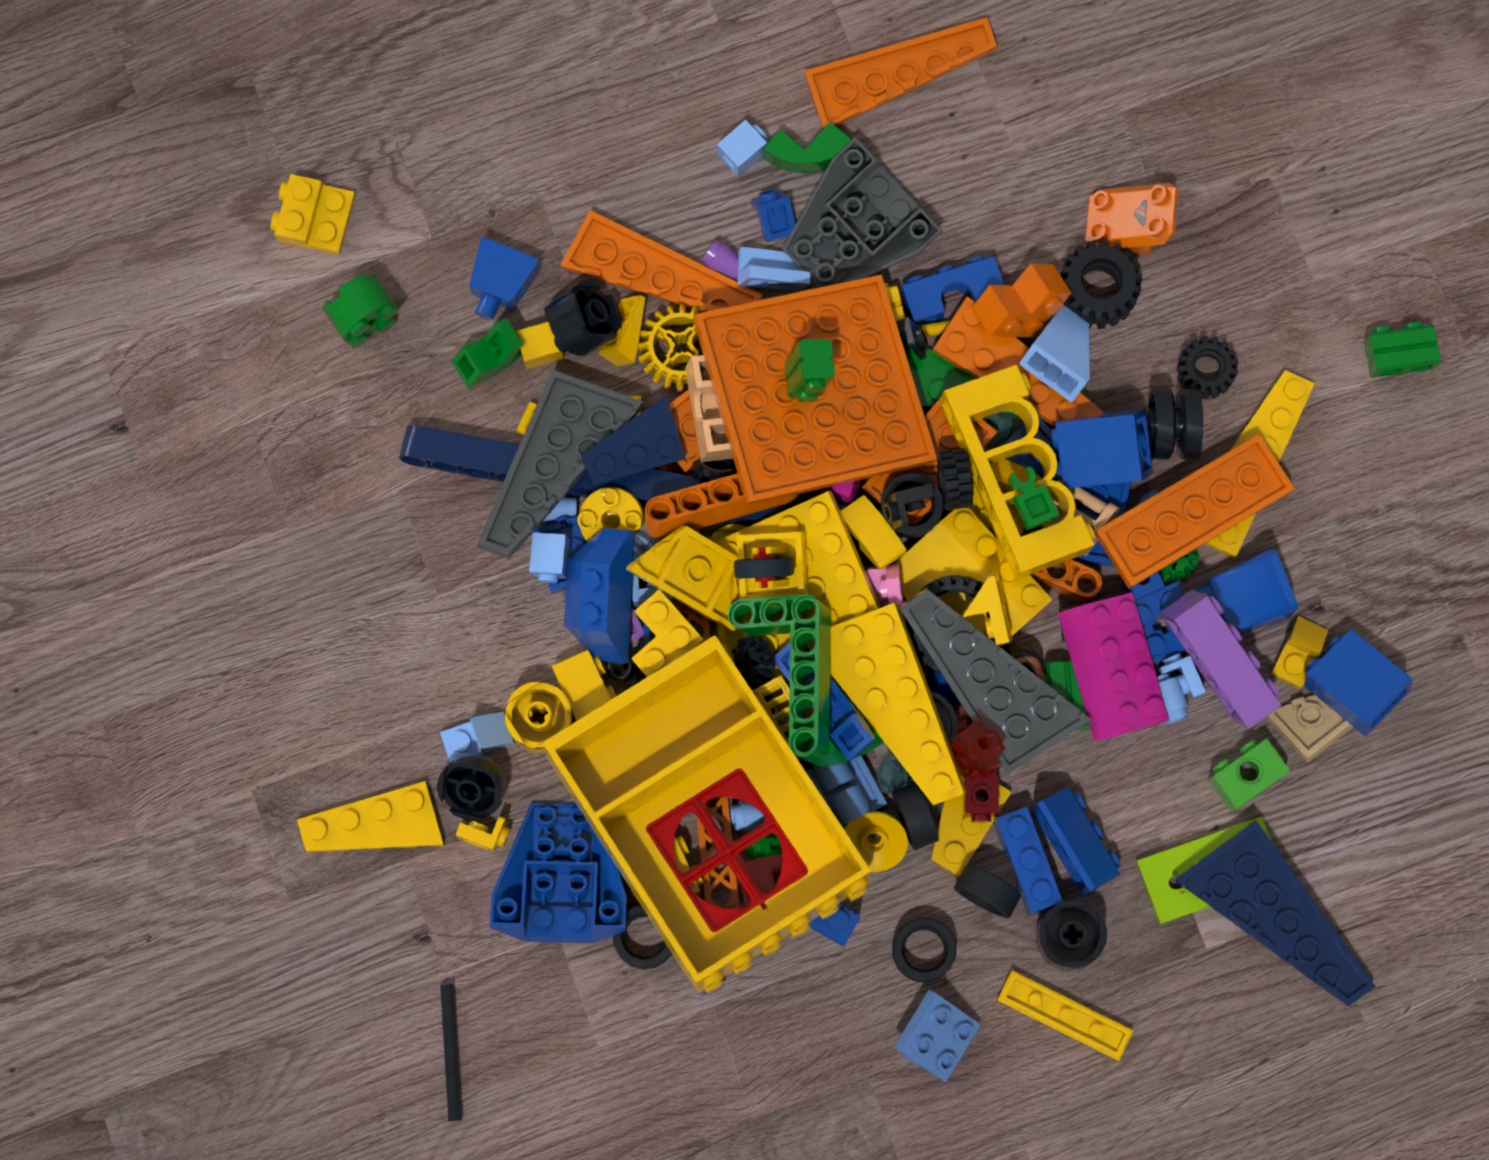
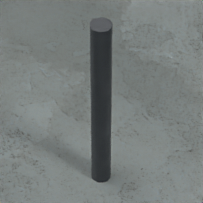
(450, 1052)

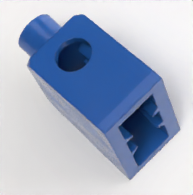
(501, 277)

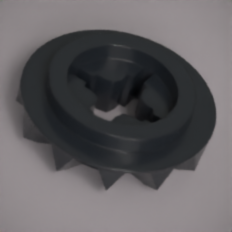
(713, 469)
(759, 651)

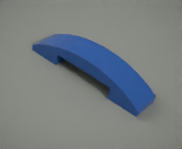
(846, 722)

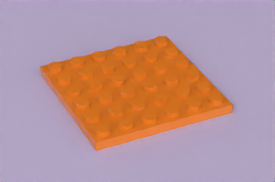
(859, 425)

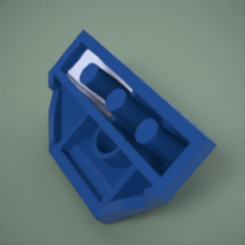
(601, 594)

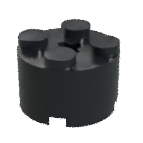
(583, 319)
(1084, 921)

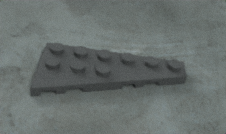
(548, 462)

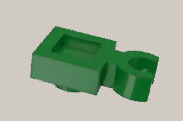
(1033, 503)

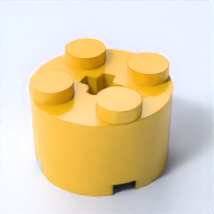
(530, 699)

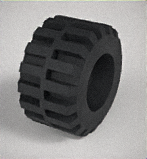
(1115, 264)

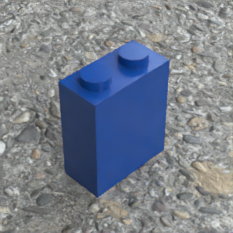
(1357, 681)

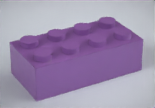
(1221, 659)

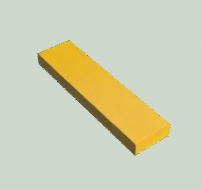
(1065, 1015)

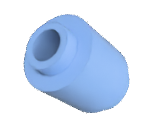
(1173, 698)

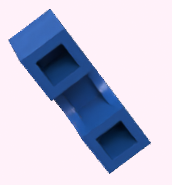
(923, 295)
(1028, 861)

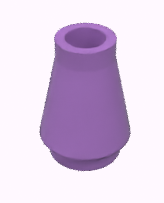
(722, 260)

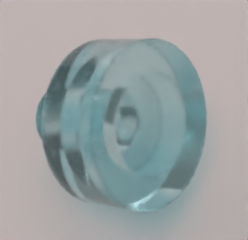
(1002, 424)
(892, 776)

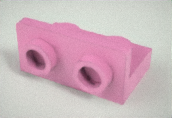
(887, 585)

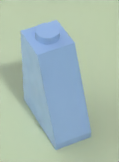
(1061, 354)

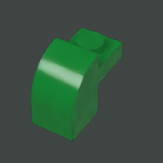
(489, 355)

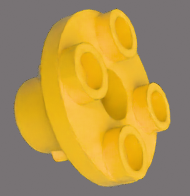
(610, 509)

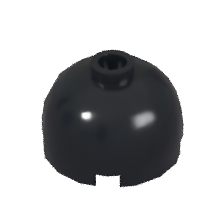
(472, 786)

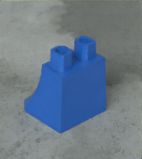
(1253, 593)

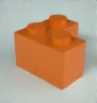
(1025, 305)

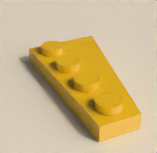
(383, 821)

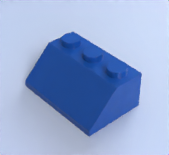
(1076, 841)

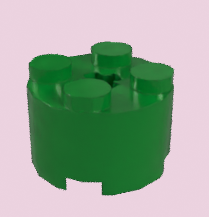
(361, 309)

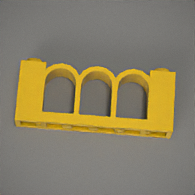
(1008, 392)

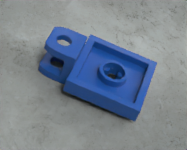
(1151, 600)

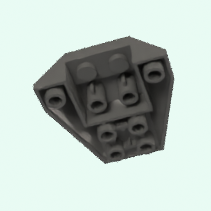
(857, 222)

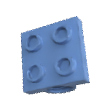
(847, 789)
(937, 1036)

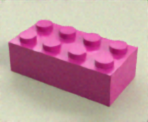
(1113, 666)

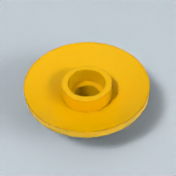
(884, 851)

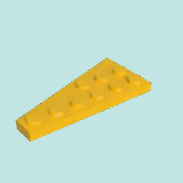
(885, 681)

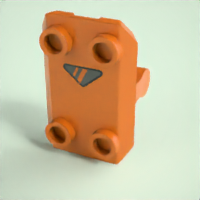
(1133, 216)

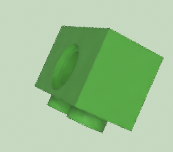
(1267, 766)

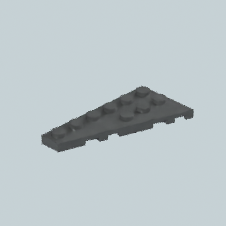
(992, 682)

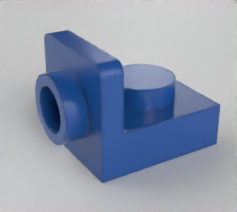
(774, 214)

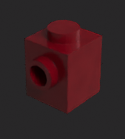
(981, 798)

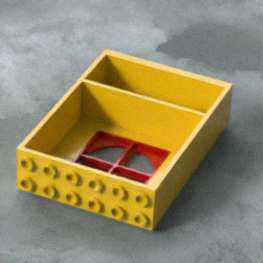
(666, 753)

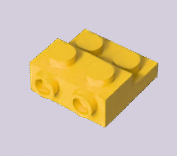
(312, 214)

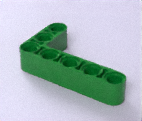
(801, 662)

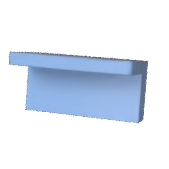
(770, 270)

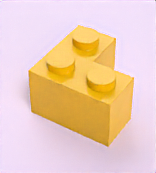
(672, 633)

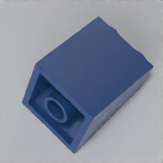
(1103, 449)

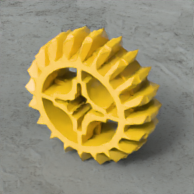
(670, 339)

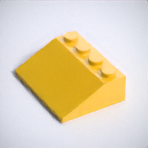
(967, 548)

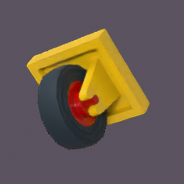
(771, 564)

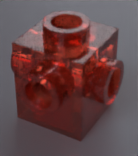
(977, 749)

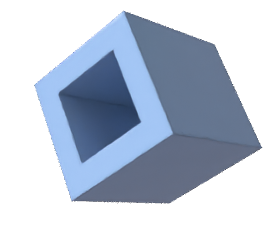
(742, 147)
(549, 556)

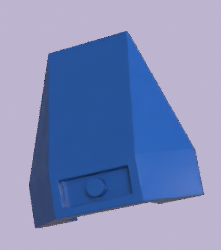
(558, 881)

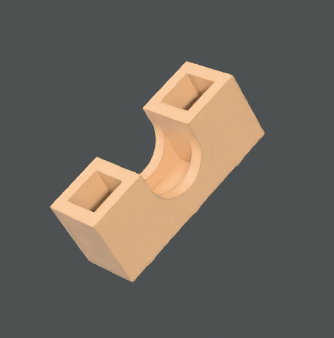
(708, 423)

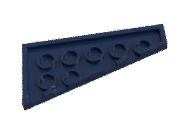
(1266, 900)

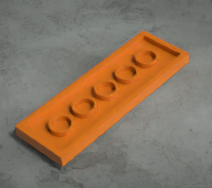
(1194, 511)

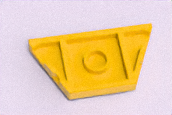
(691, 572)

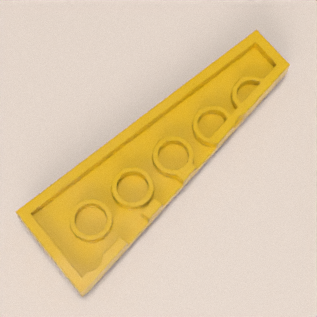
(1275, 424)

